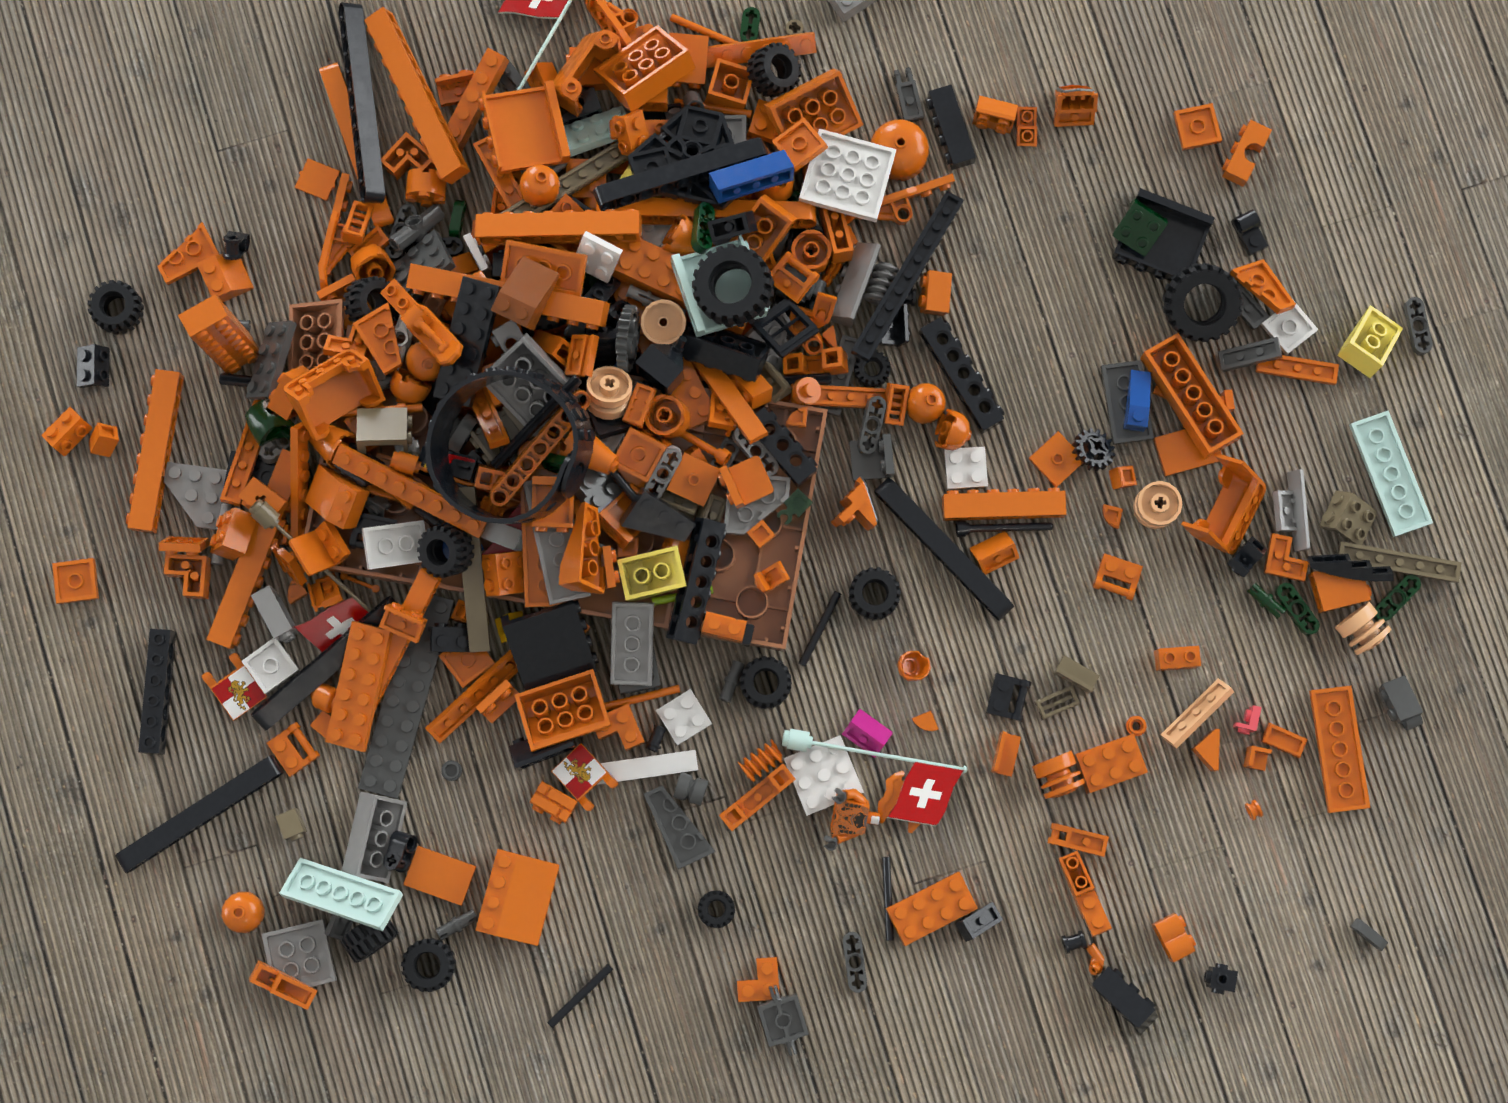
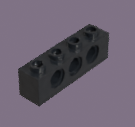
(798, 474)

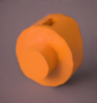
(806, 391)

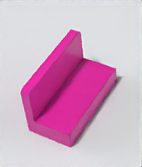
(867, 732)

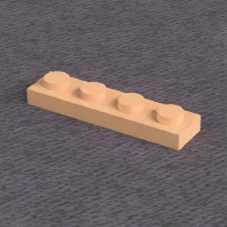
(1197, 713)

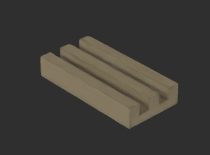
(1041, 709)

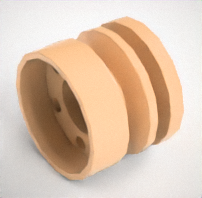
(1363, 628)

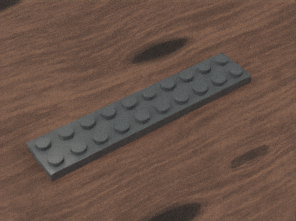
(403, 709)

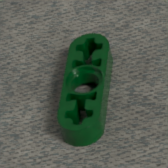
(702, 246)
(1402, 584)
(1300, 624)

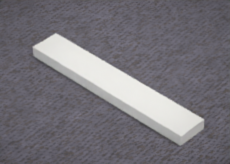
(652, 766)

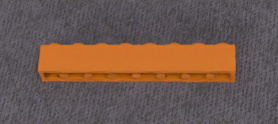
(558, 226)
(155, 451)

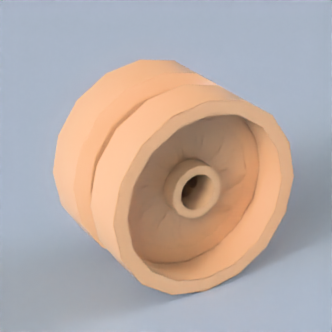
(675, 322)
(609, 392)
(1168, 499)

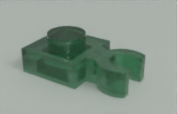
(795, 504)

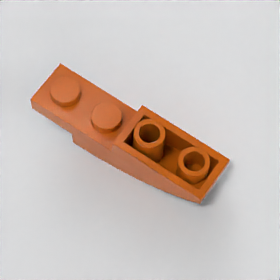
(1084, 893)

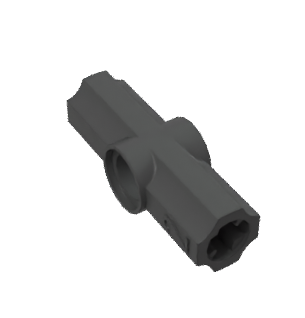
(416, 228)

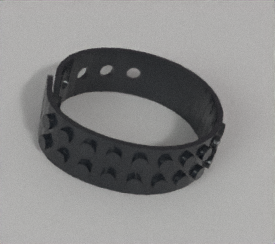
(571, 471)

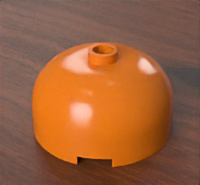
(910, 145)

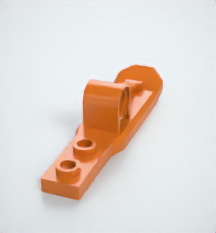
(613, 19)
(899, 200)
(334, 247)
(424, 324)

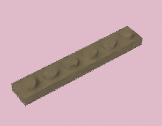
(1404, 562)

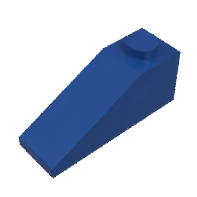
(1138, 401)

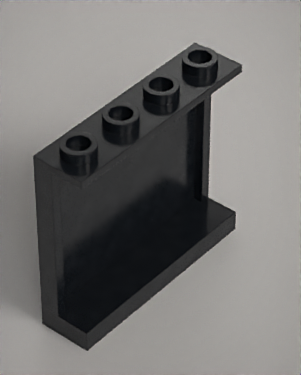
(1178, 243)
(550, 644)

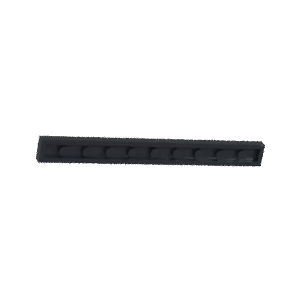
(907, 276)

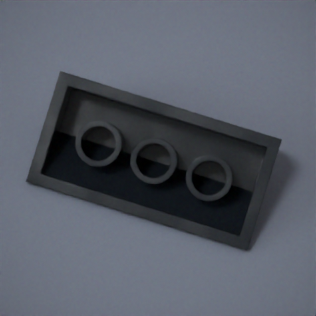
(727, 352)

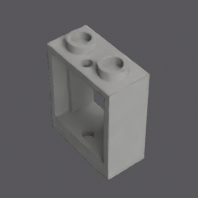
(275, 614)

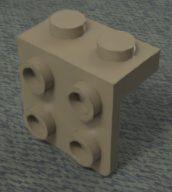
(1349, 516)

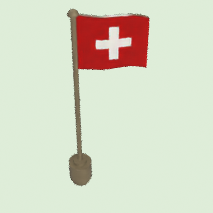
(334, 620)

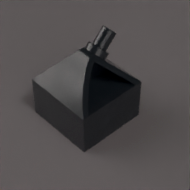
(663, 365)

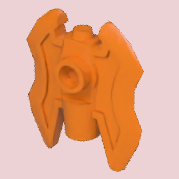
(888, 801)

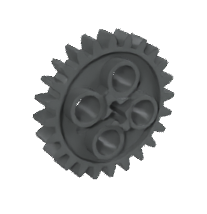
(627, 338)

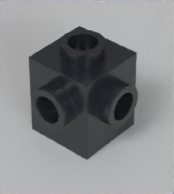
(1227, 981)

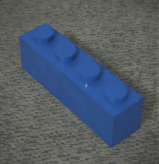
(751, 176)

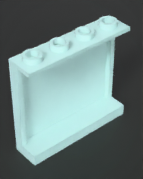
(730, 287)

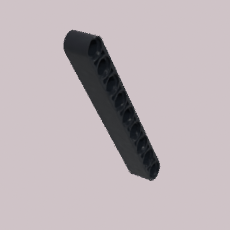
(675, 175)
(943, 549)
(311, 675)
(199, 814)

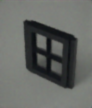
(796, 340)

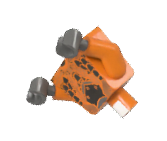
(849, 817)

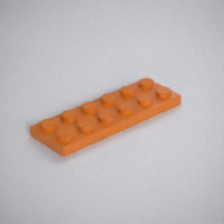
(358, 686)
(1339, 749)

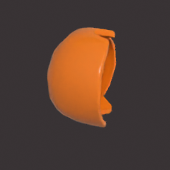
(913, 666)

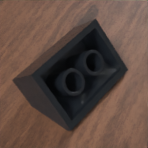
(524, 758)

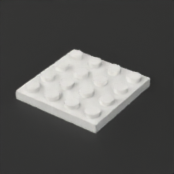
(848, 176)

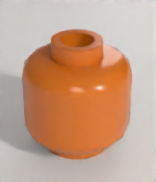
(324, 697)

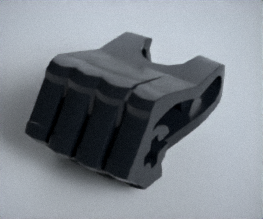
(607, 336)

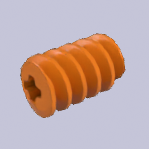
(761, 761)

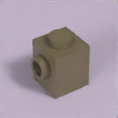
(291, 824)

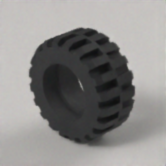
(721, 262)
(1221, 320)

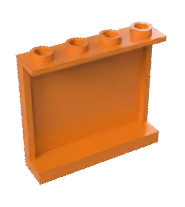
(524, 128)

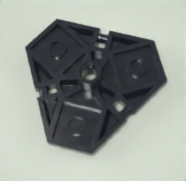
(688, 135)

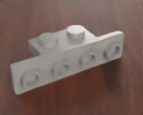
(1291, 510)

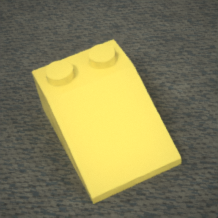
(1370, 342)
(651, 573)

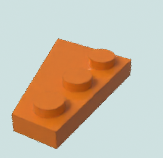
(380, 338)

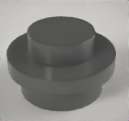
(451, 770)

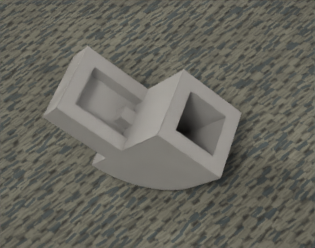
(502, 534)

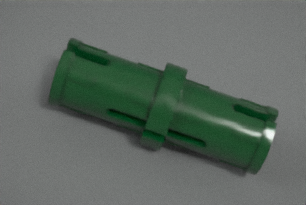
(1266, 600)

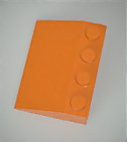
(645, 68)
(821, 101)
(562, 710)
(517, 897)

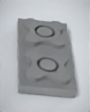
(632, 643)

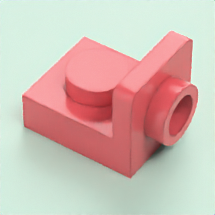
(1252, 718)

